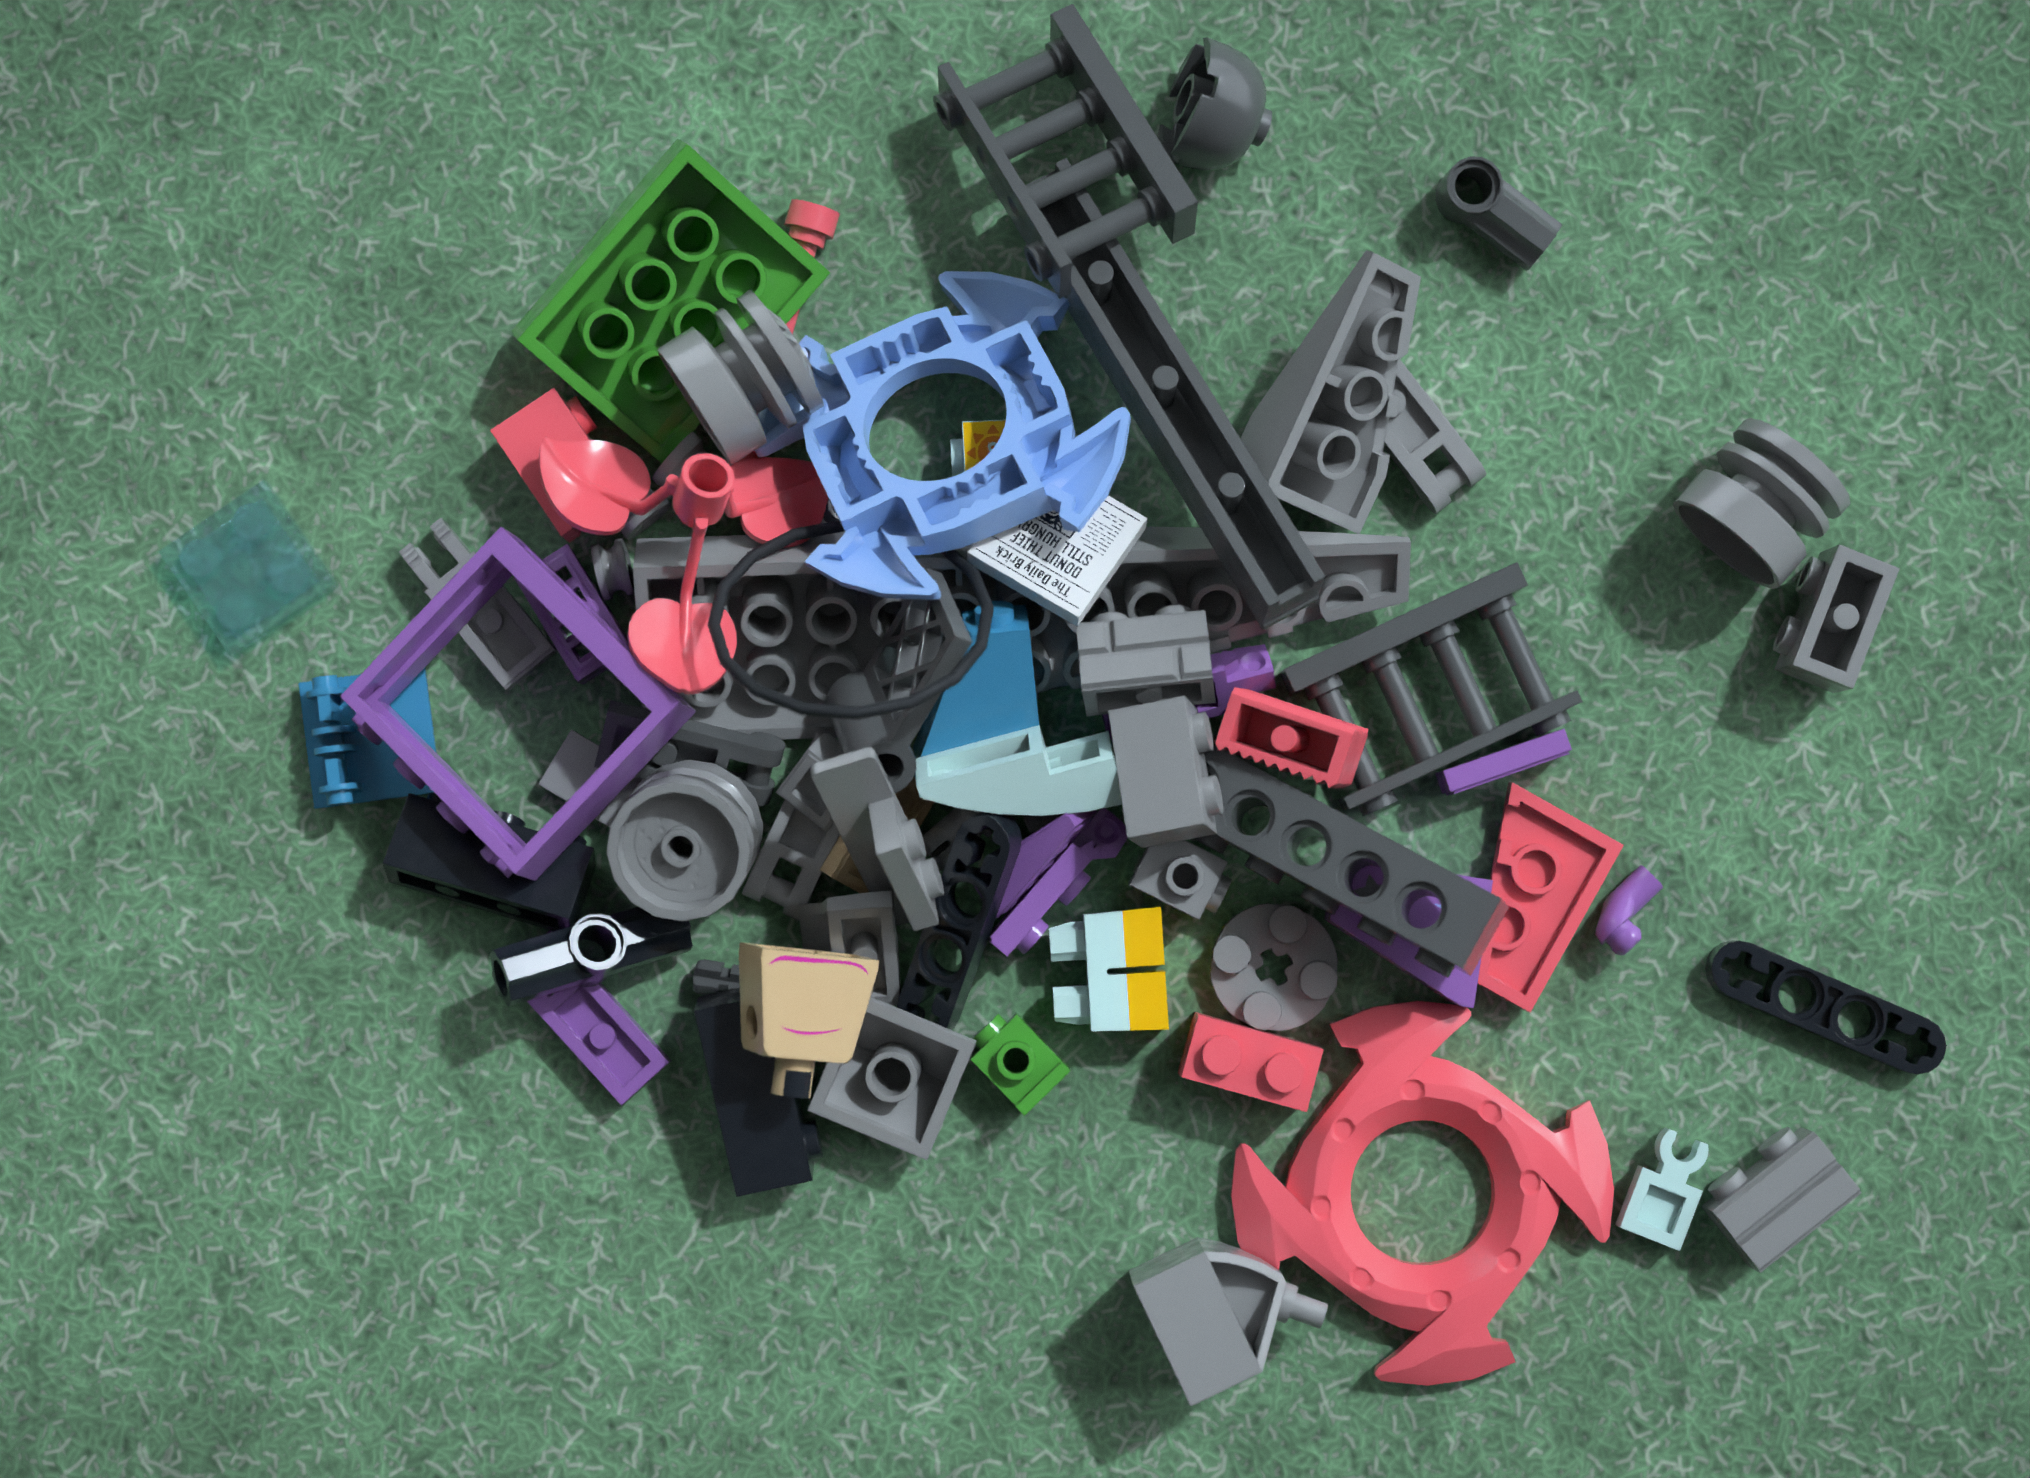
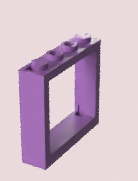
(432, 631)

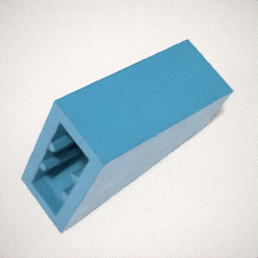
(994, 694)

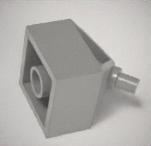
(1217, 1312)

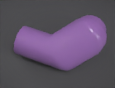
(1621, 905)

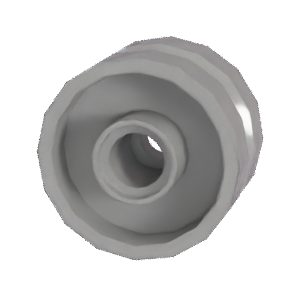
(660, 869)

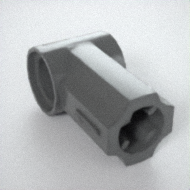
(1504, 215)

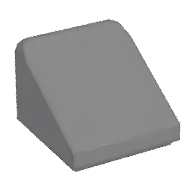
(799, 787)

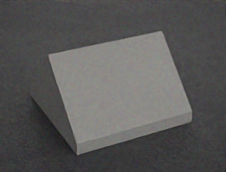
(896, 1080)

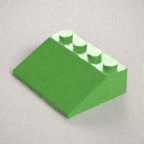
(651, 273)

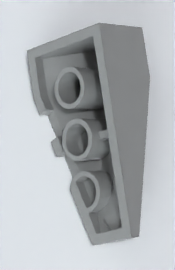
(1330, 407)

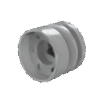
(741, 376)
(1768, 494)

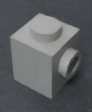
(1182, 877)

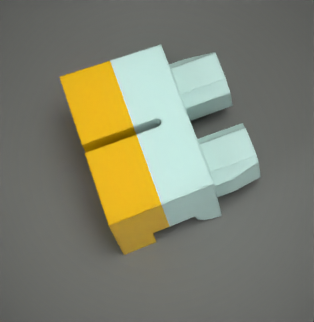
(1114, 999)

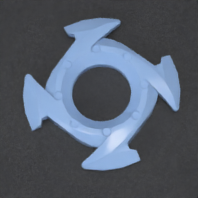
(1025, 475)

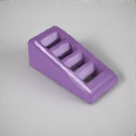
(588, 666)
(1039, 853)

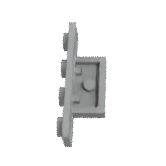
(879, 836)

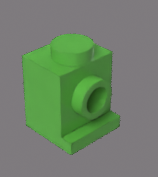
(1040, 1075)

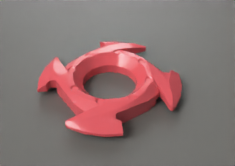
(1528, 1172)

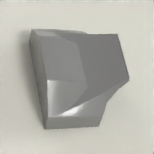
(859, 926)

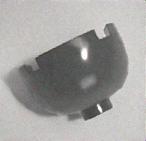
(1216, 108)

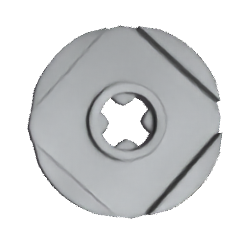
(1262, 1002)

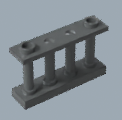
(1099, 101)
(1435, 627)

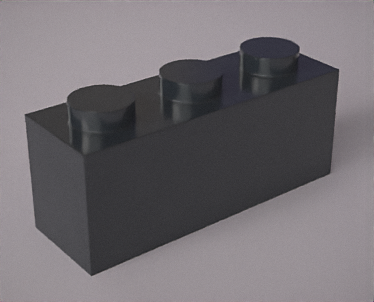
(448, 864)
(761, 1131)

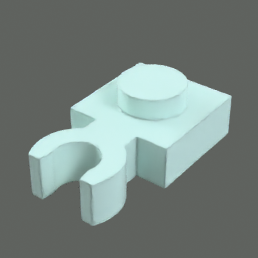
(1660, 1201)

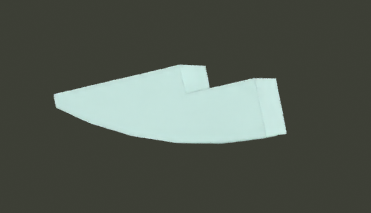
(1023, 775)

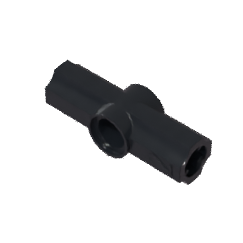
(555, 962)

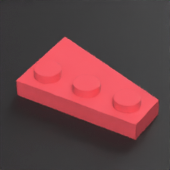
(1548, 876)

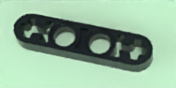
(963, 929)
(1823, 1010)

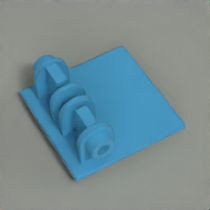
(343, 761)

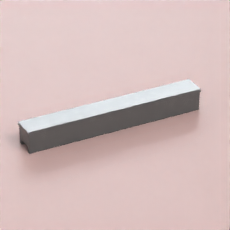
(1185, 424)

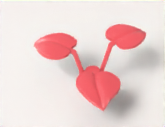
(601, 482)

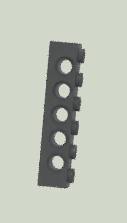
(1467, 911)

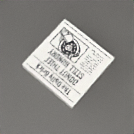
(1061, 566)

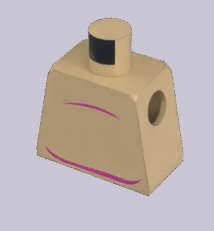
(802, 1009)

